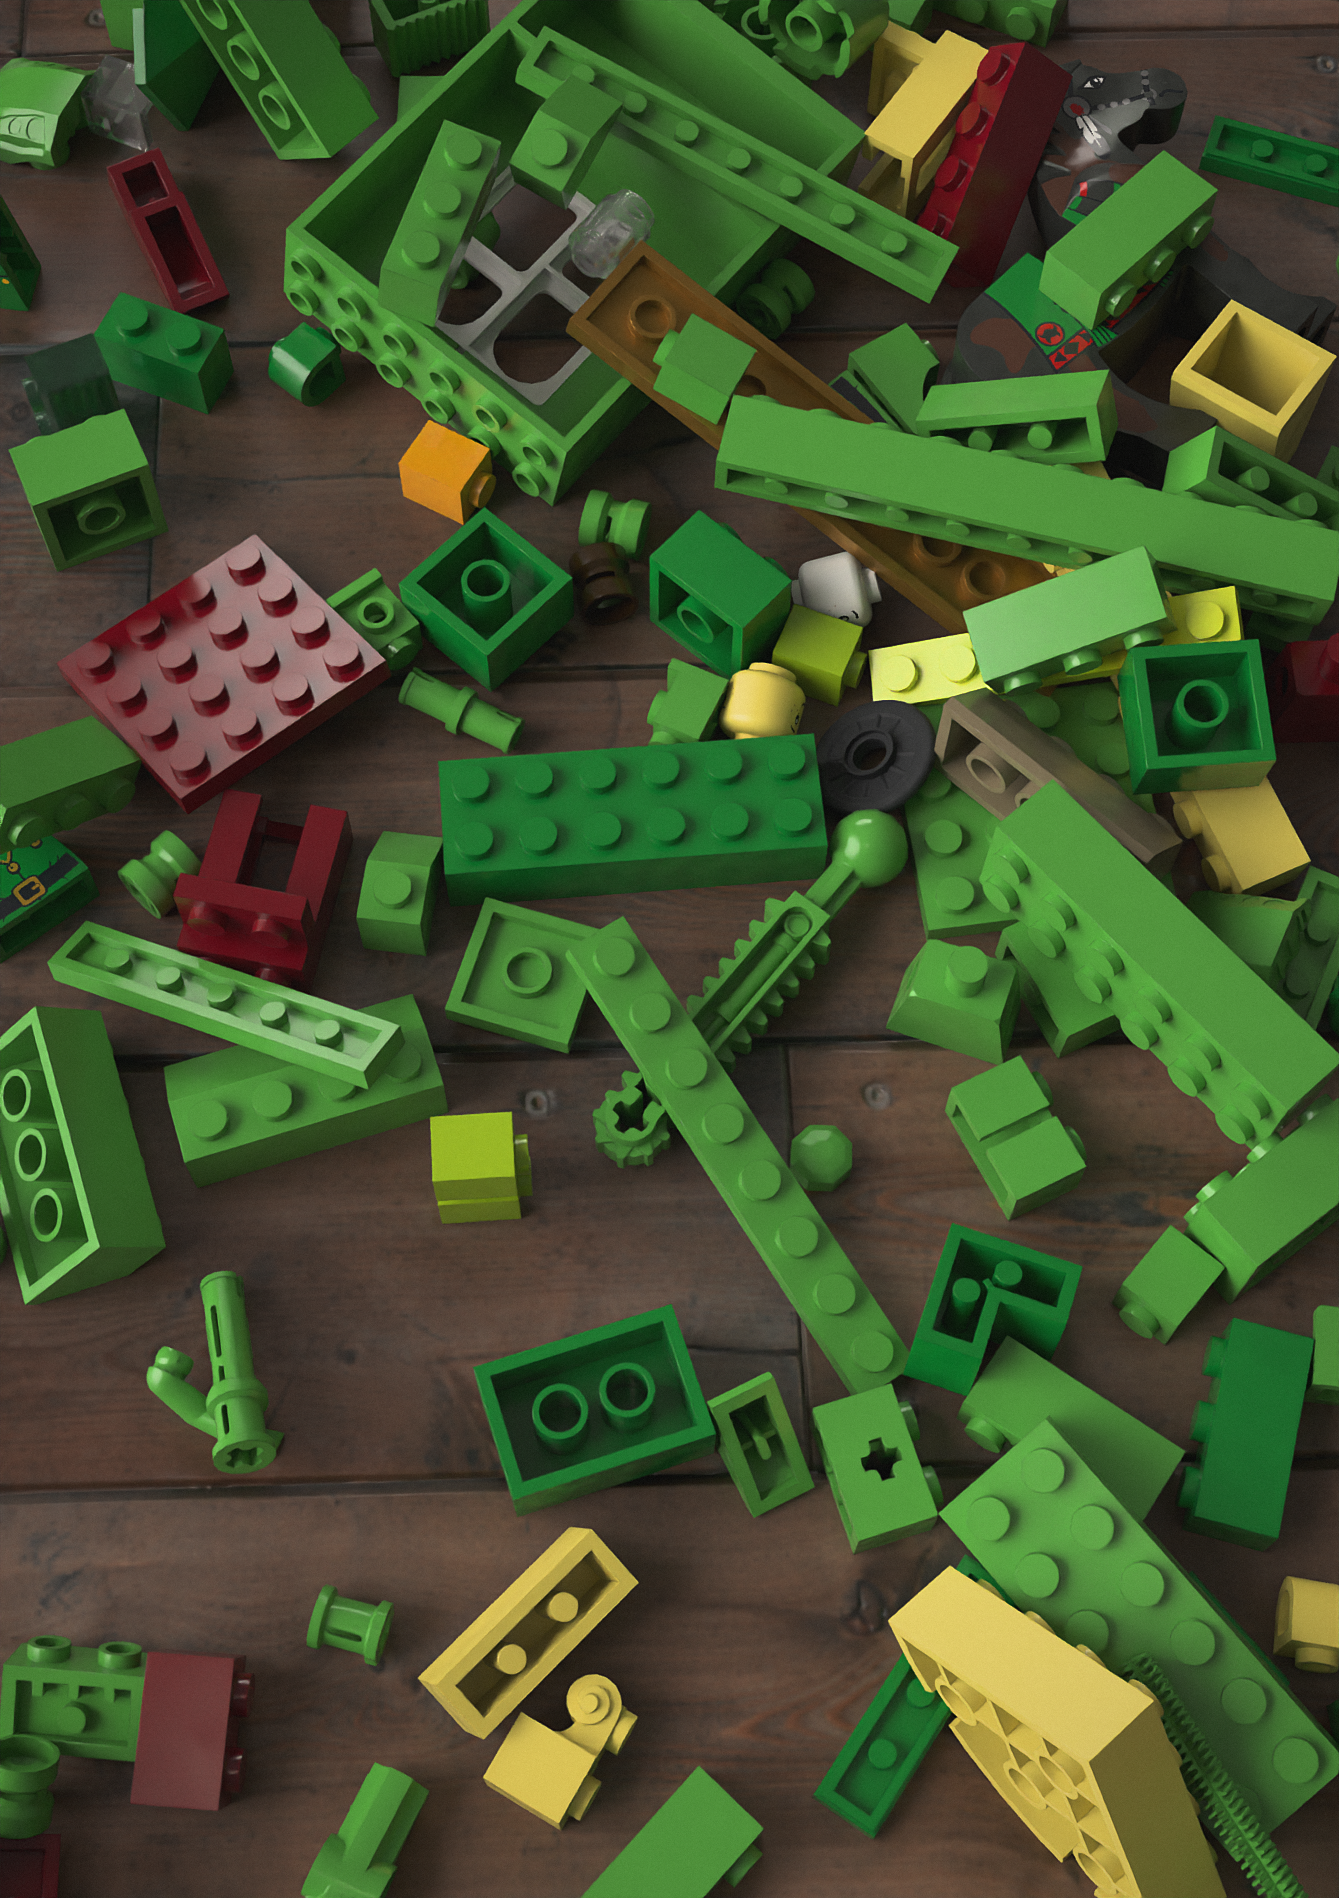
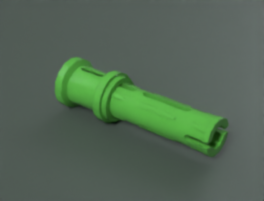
(236, 1394)

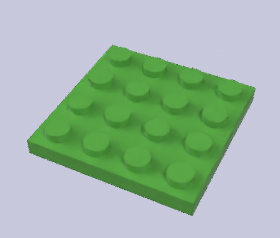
(954, 832)

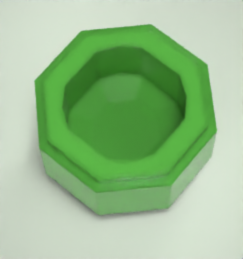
(821, 1158)

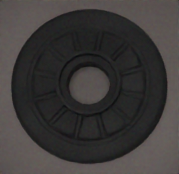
(907, 763)

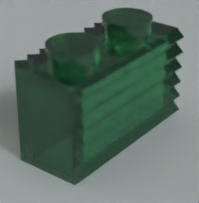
(69, 384)

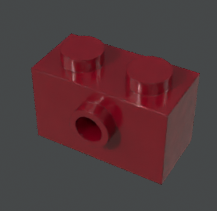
(191, 1729)

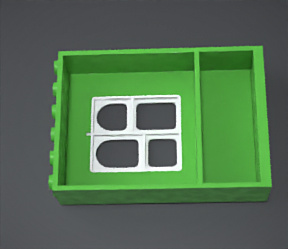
(560, 425)

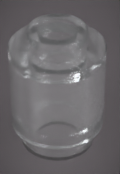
(610, 233)

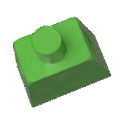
(958, 1001)

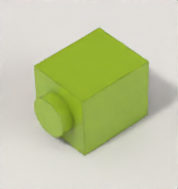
(821, 653)

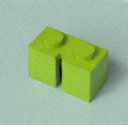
(479, 1167)

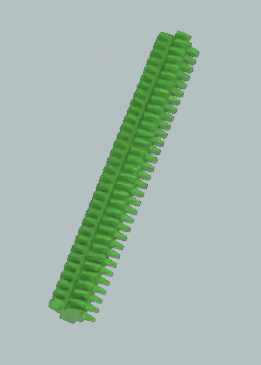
(1216, 1786)

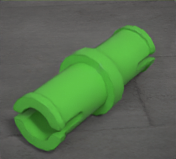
(461, 710)

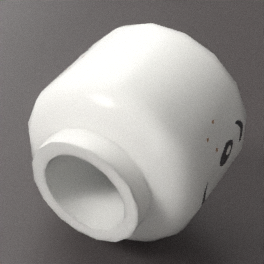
(838, 588)

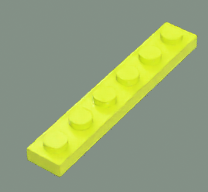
(947, 666)

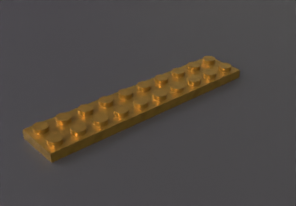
(625, 328)

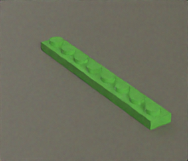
(747, 169)
(739, 1158)

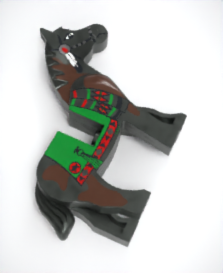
(1025, 334)

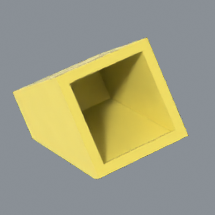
(1253, 379)

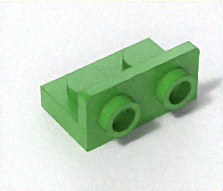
(75, 1696)

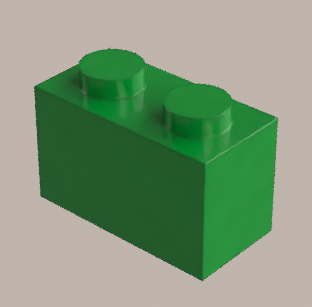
(165, 352)

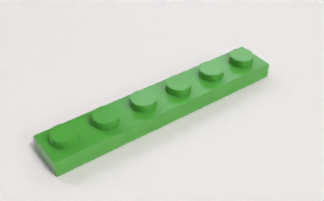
(228, 1004)

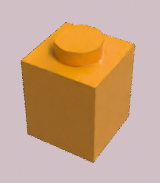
(447, 472)

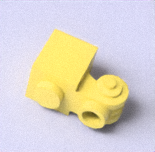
(554, 1769)

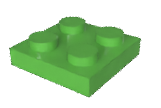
(519, 977)

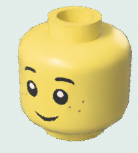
(762, 703)

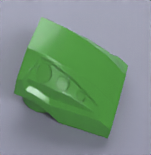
(40, 111)
(1255, 928)

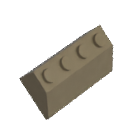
(1005, 759)

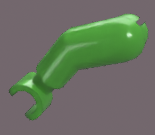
(168, 1384)

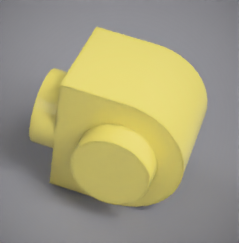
(1308, 1624)

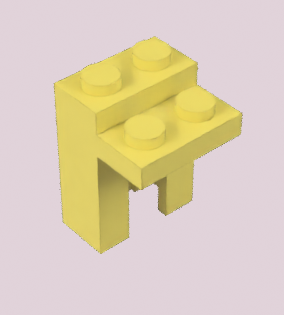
(917, 100)

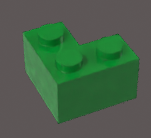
(984, 1294)

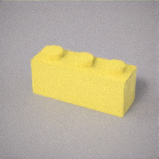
(528, 1631)

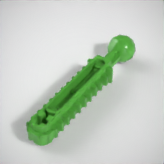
(865, 853)

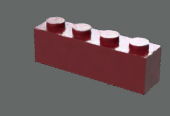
(994, 158)

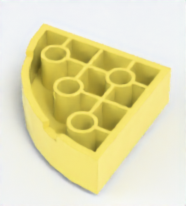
(1061, 1740)

